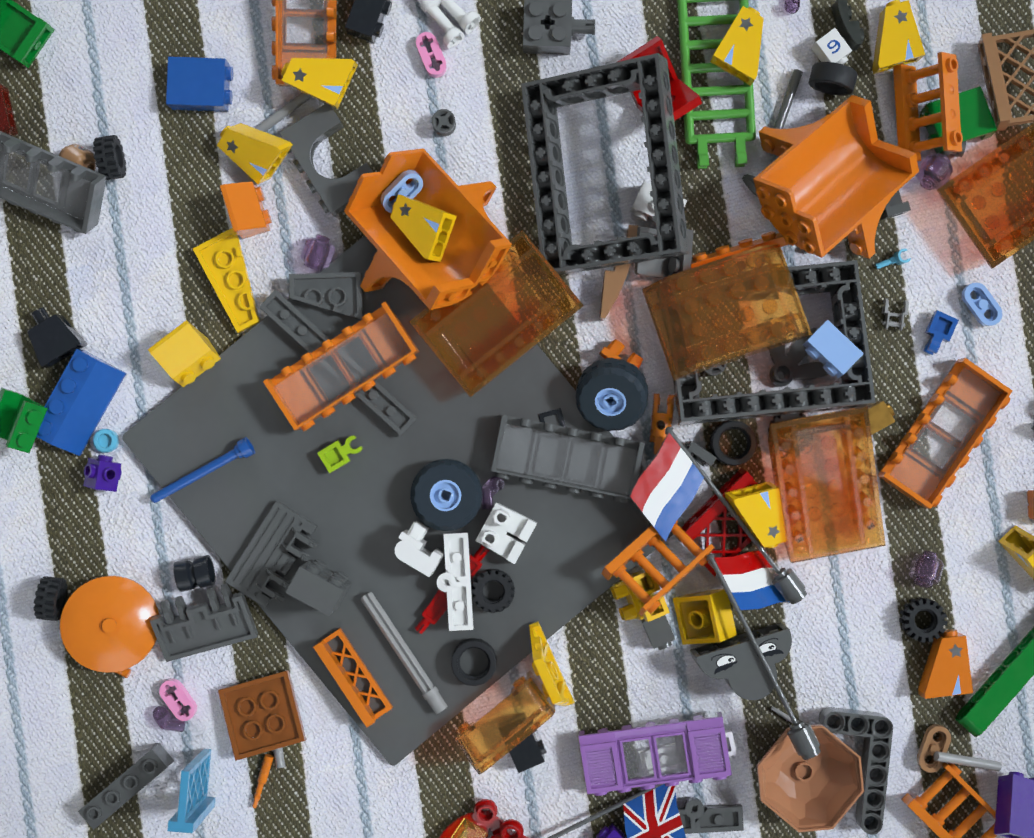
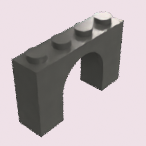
(305, 137)

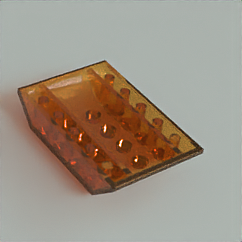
(997, 198)
(726, 310)
(500, 319)
(827, 484)

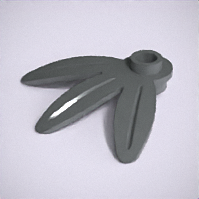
(789, 364)

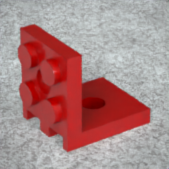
(683, 97)

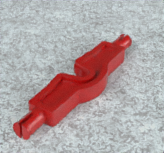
(439, 602)

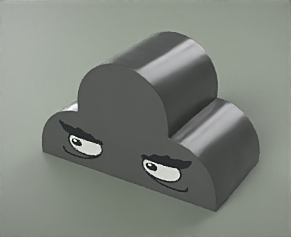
(739, 663)

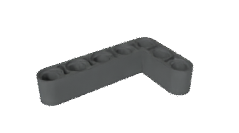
(869, 761)

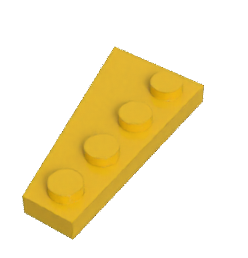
(228, 274)

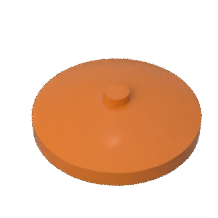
(109, 624)

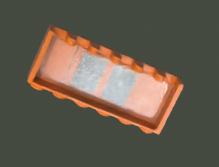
(303, 31)
(342, 368)
(945, 433)

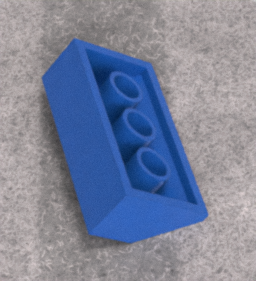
(79, 401)

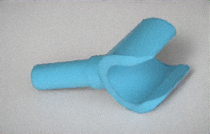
(895, 259)

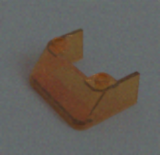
(505, 724)

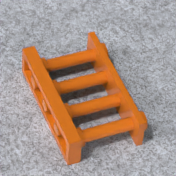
(907, 106)
(635, 553)
(935, 820)

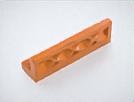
(345, 682)

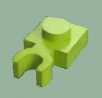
(337, 455)

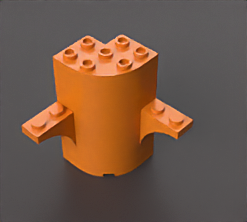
(831, 179)
(473, 246)

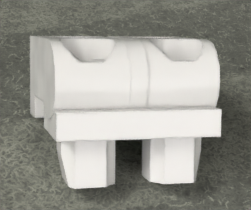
(495, 536)
(412, 550)

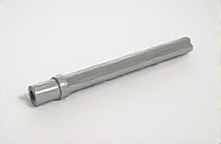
(428, 690)

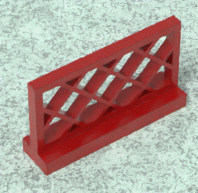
(711, 510)

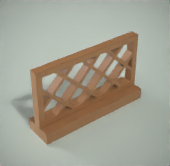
(995, 77)

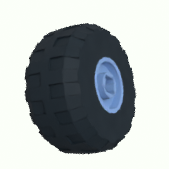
(612, 394)
(446, 494)

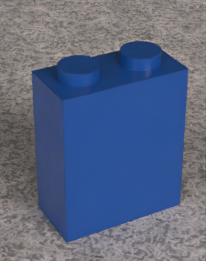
(199, 84)

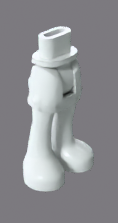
(453, 35)

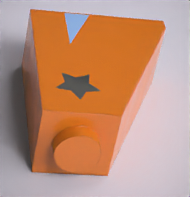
(947, 667)

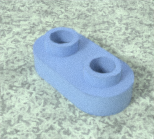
(400, 187)
(983, 302)

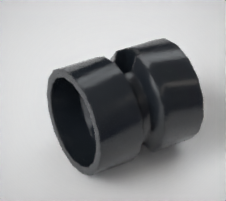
(189, 574)

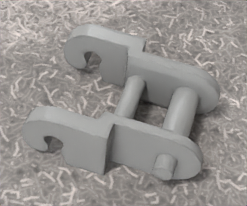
(886, 322)

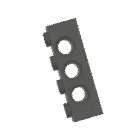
(126, 786)

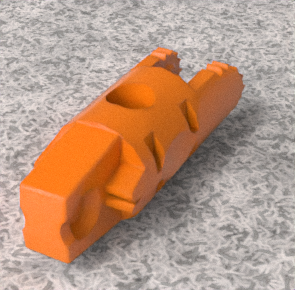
(656, 434)

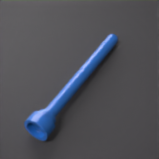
(243, 449)

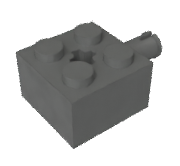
(562, 26)

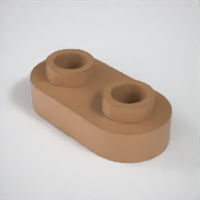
(930, 746)

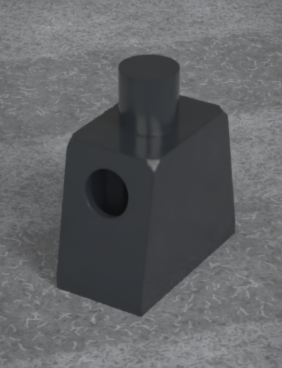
(53, 338)

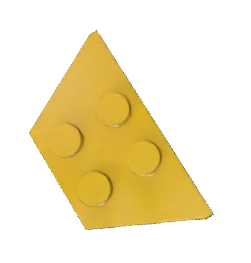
(548, 669)

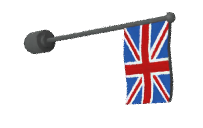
(646, 815)

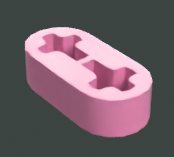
(426, 57)
(174, 704)

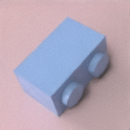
(832, 349)

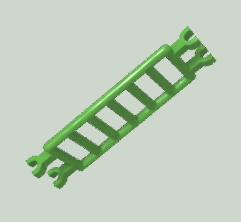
(687, 69)

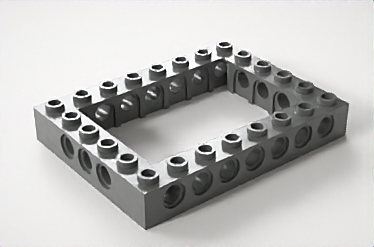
(540, 108)
(857, 383)

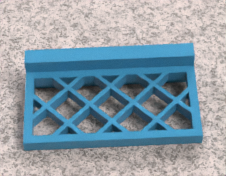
(193, 798)

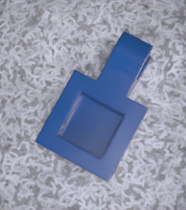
(941, 329)

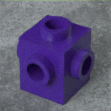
(102, 473)

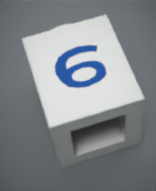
(832, 48)

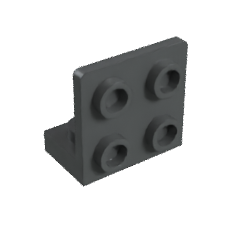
(666, 266)

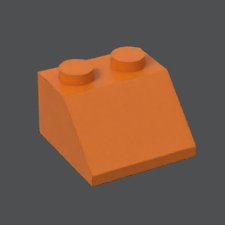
(246, 208)

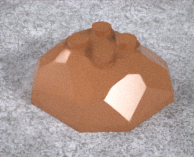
(811, 791)

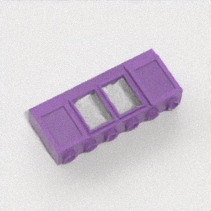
(655, 755)

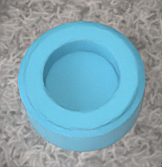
(106, 440)

